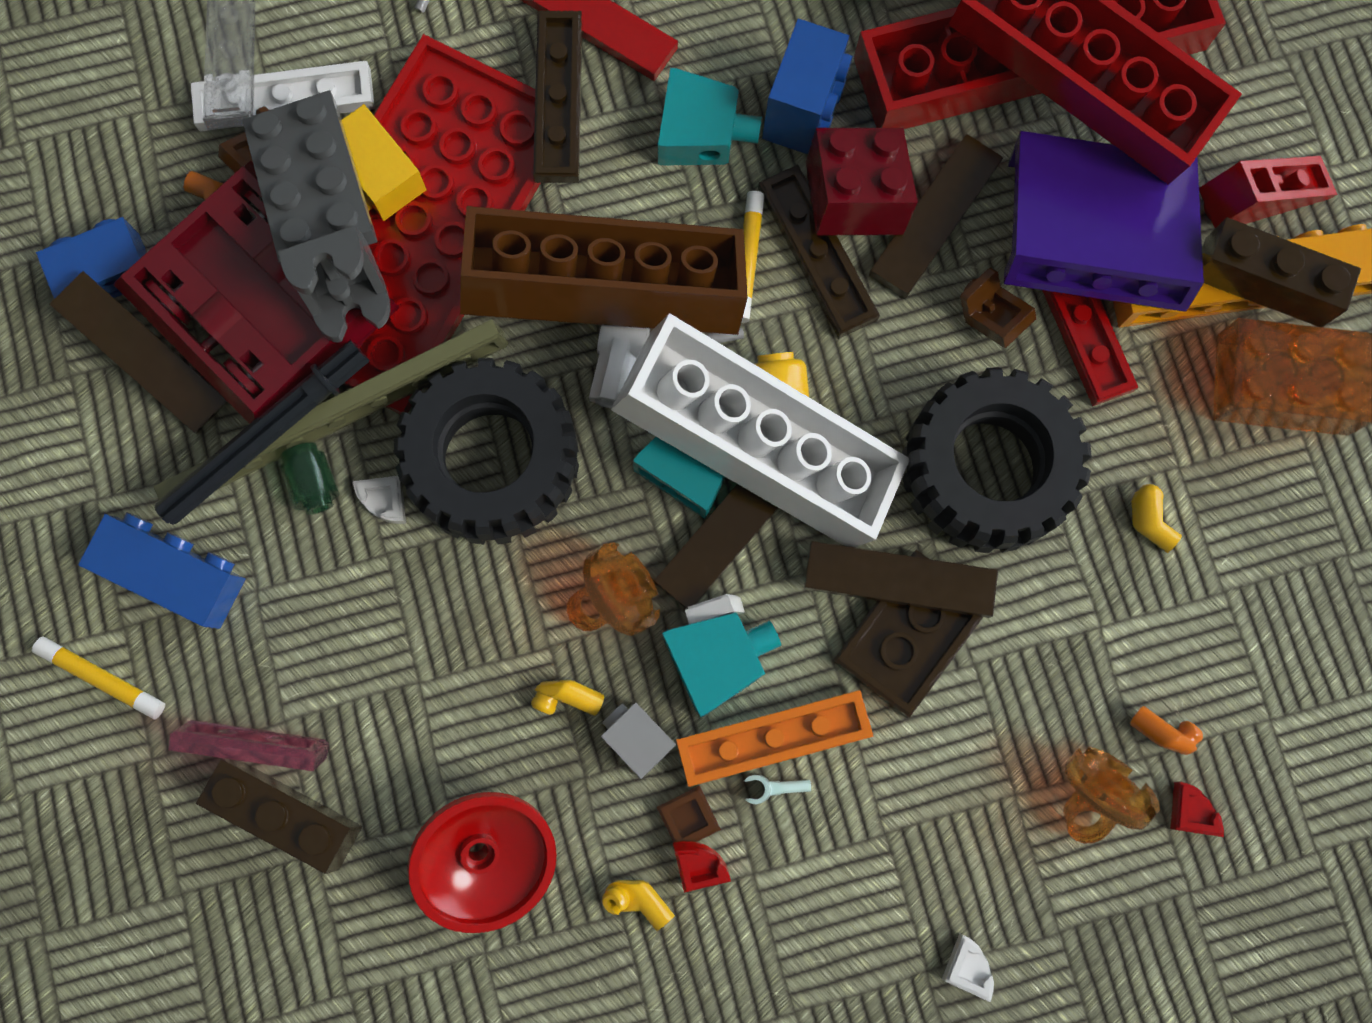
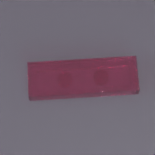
(249, 745)

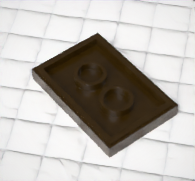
(904, 650)

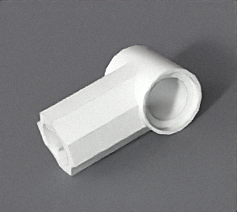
(617, 353)

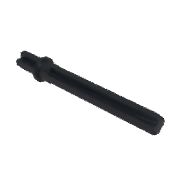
(262, 432)

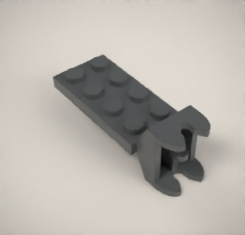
(318, 211)

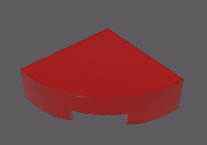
(1194, 812)
(699, 866)

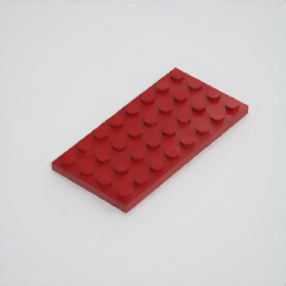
(473, 148)

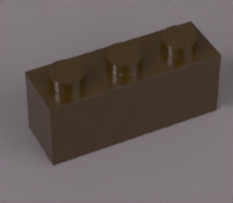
(1277, 273)
(279, 815)

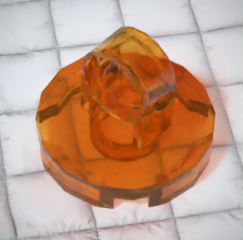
(619, 591)
(1105, 788)

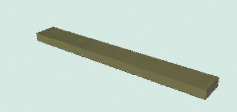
(370, 396)

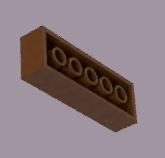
(601, 270)

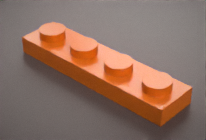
(774, 738)

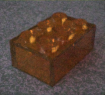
(1293, 377)

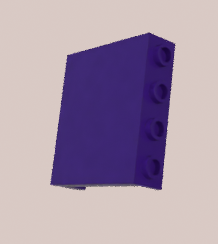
(1103, 224)

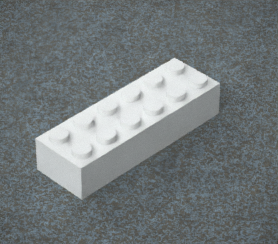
(761, 433)

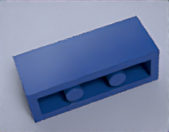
(163, 569)

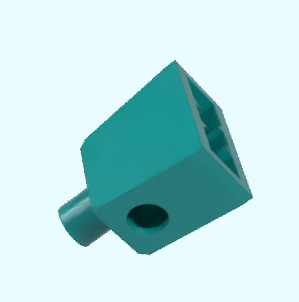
(701, 121)
(679, 475)
(719, 658)

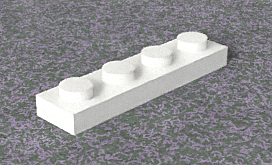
(347, 82)

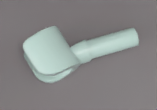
(778, 788)

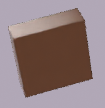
(689, 816)

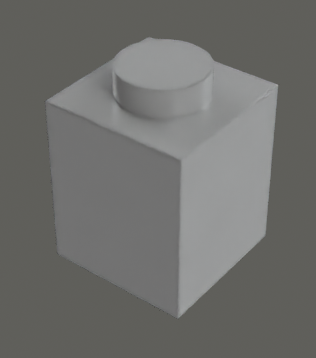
(636, 738)

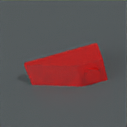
(1266, 188)

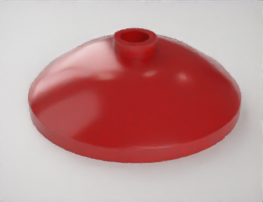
(486, 886)

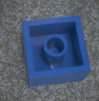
(806, 86)

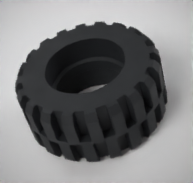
(457, 401)
(1036, 420)

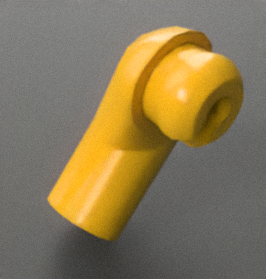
(1148, 517)
(567, 692)
(637, 896)

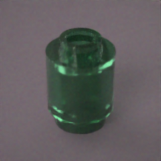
(308, 478)

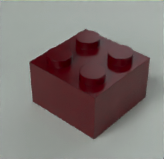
(860, 181)

